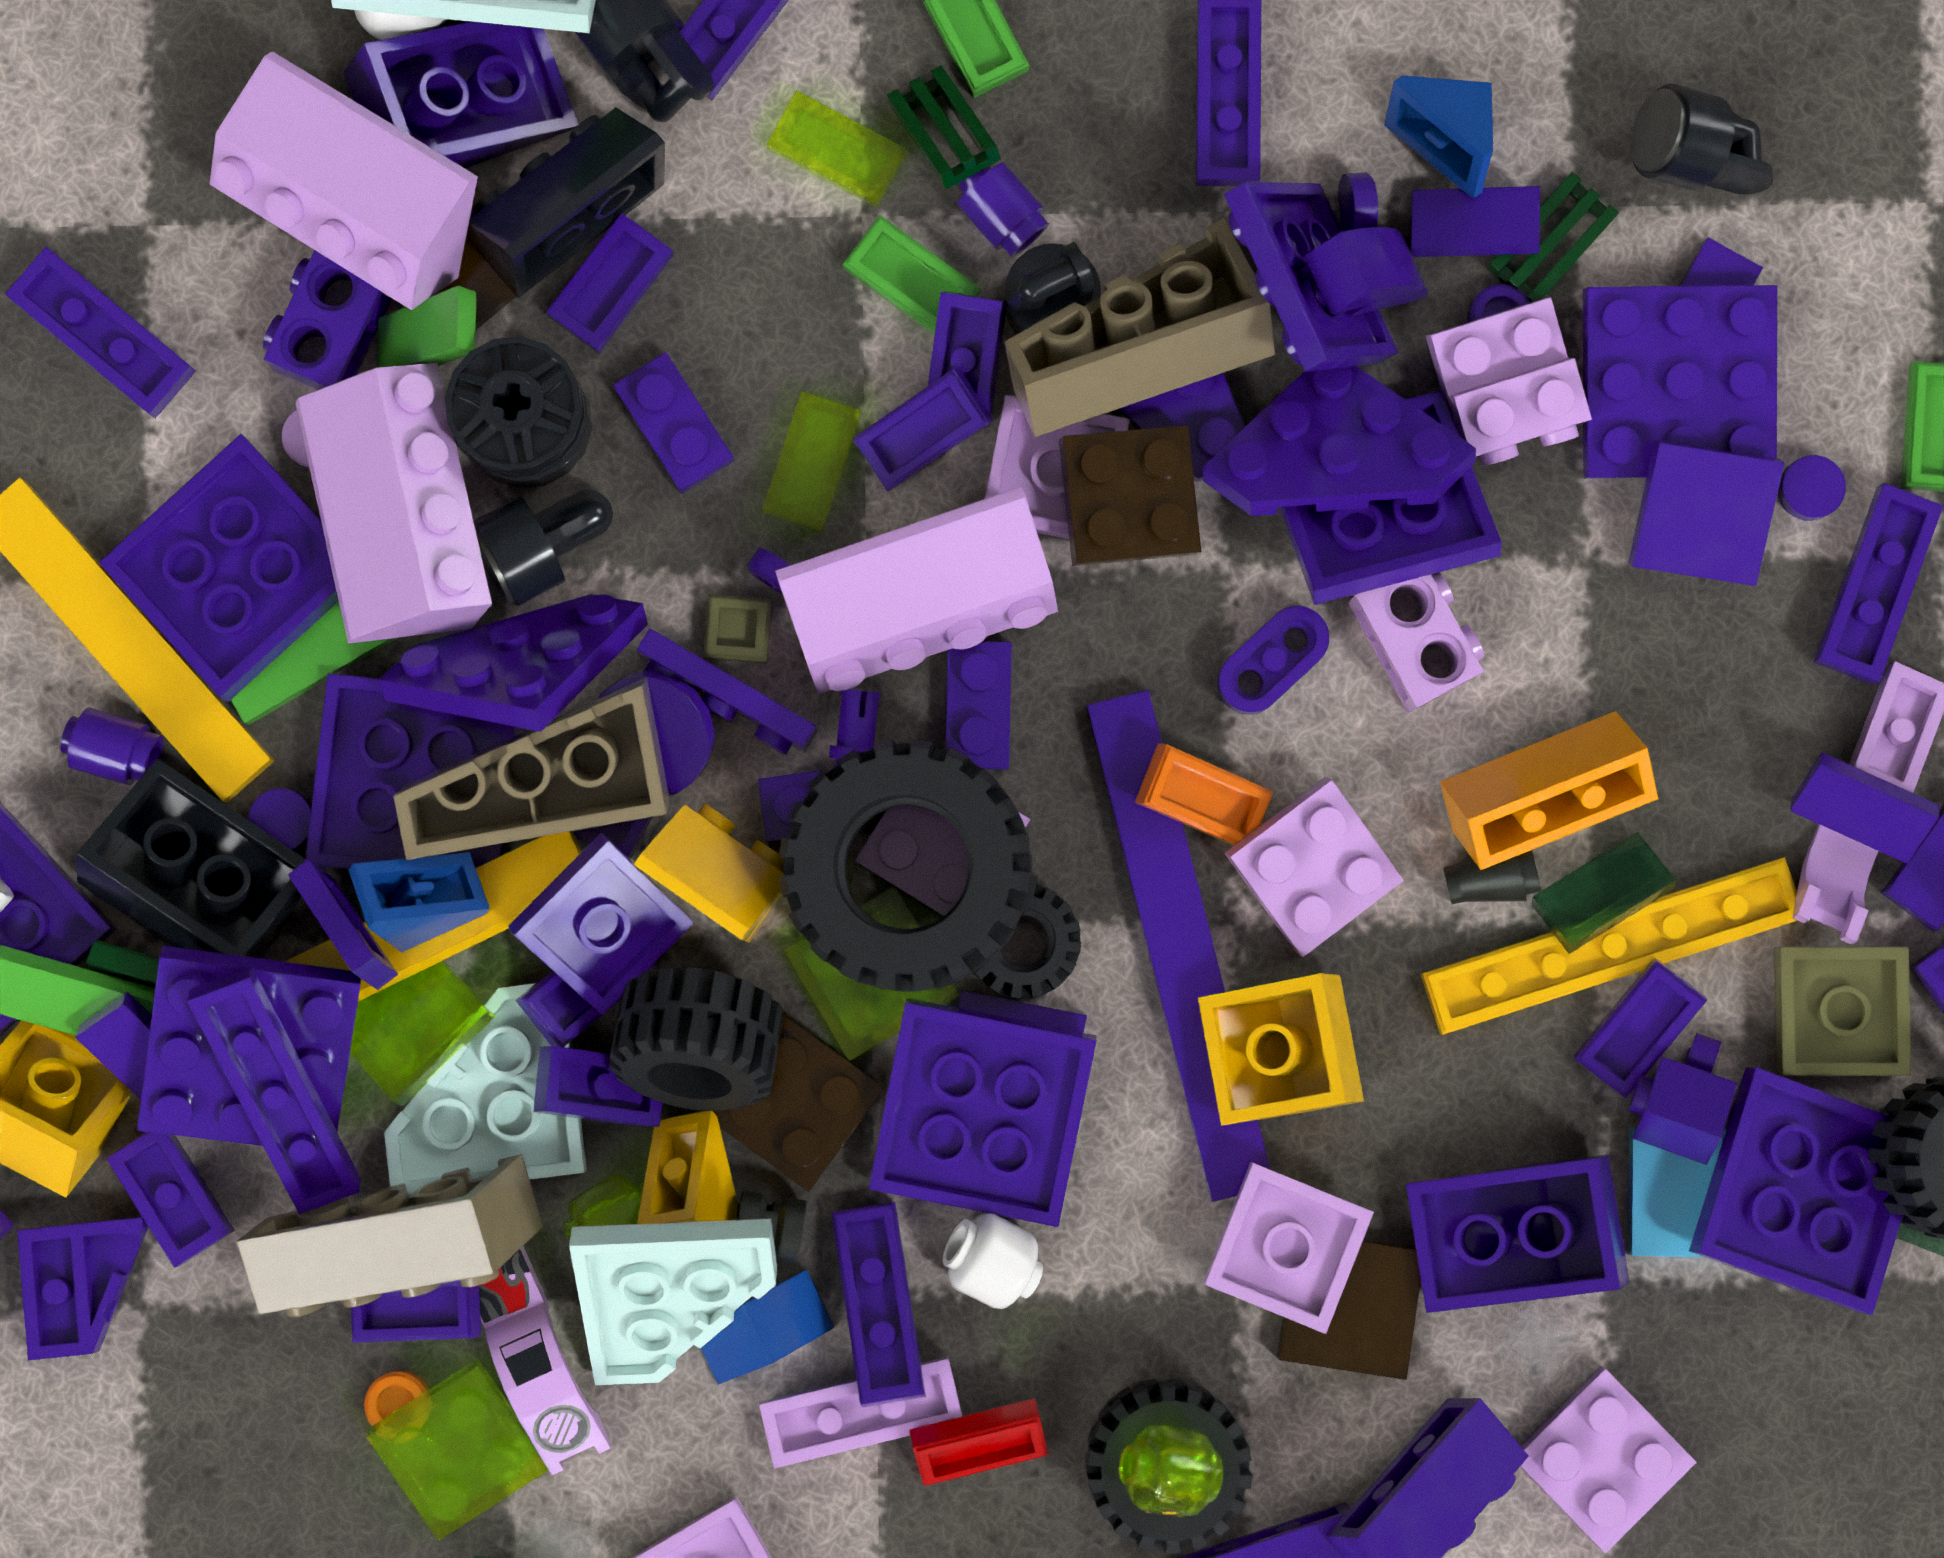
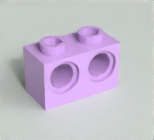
(1401, 643)

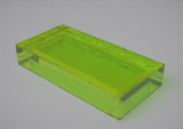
(836, 149)
(812, 461)

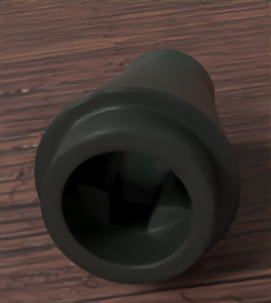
(1498, 883)

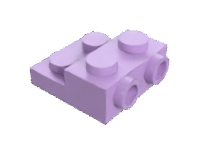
(1509, 380)

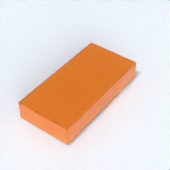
(1202, 795)

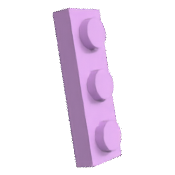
(834, 1422)

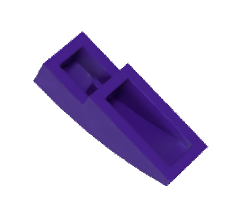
(1365, 271)

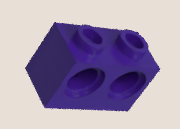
(346, 327)

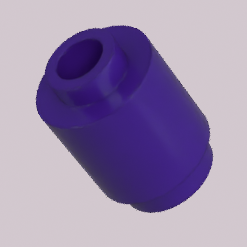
(1002, 209)
(110, 746)

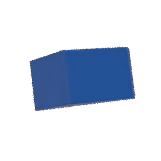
(1446, 125)
(418, 897)
(768, 1328)

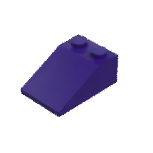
(465, 88)
(1518, 1234)

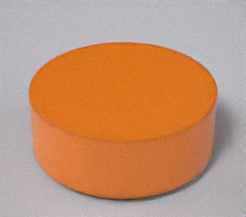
(391, 1393)

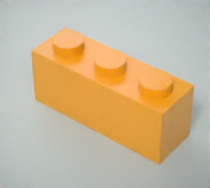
(1549, 790)

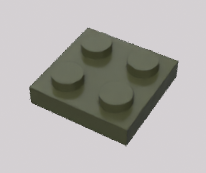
(1842, 1011)

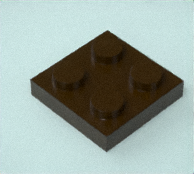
(1130, 495)
(810, 1108)

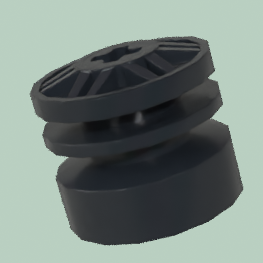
(542, 440)

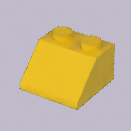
(714, 870)
(1280, 1049)
(54, 1106)

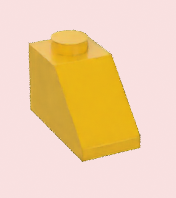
(688, 1173)

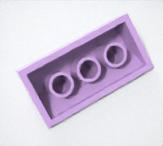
(344, 182)
(393, 504)
(919, 591)

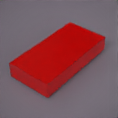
(978, 1442)

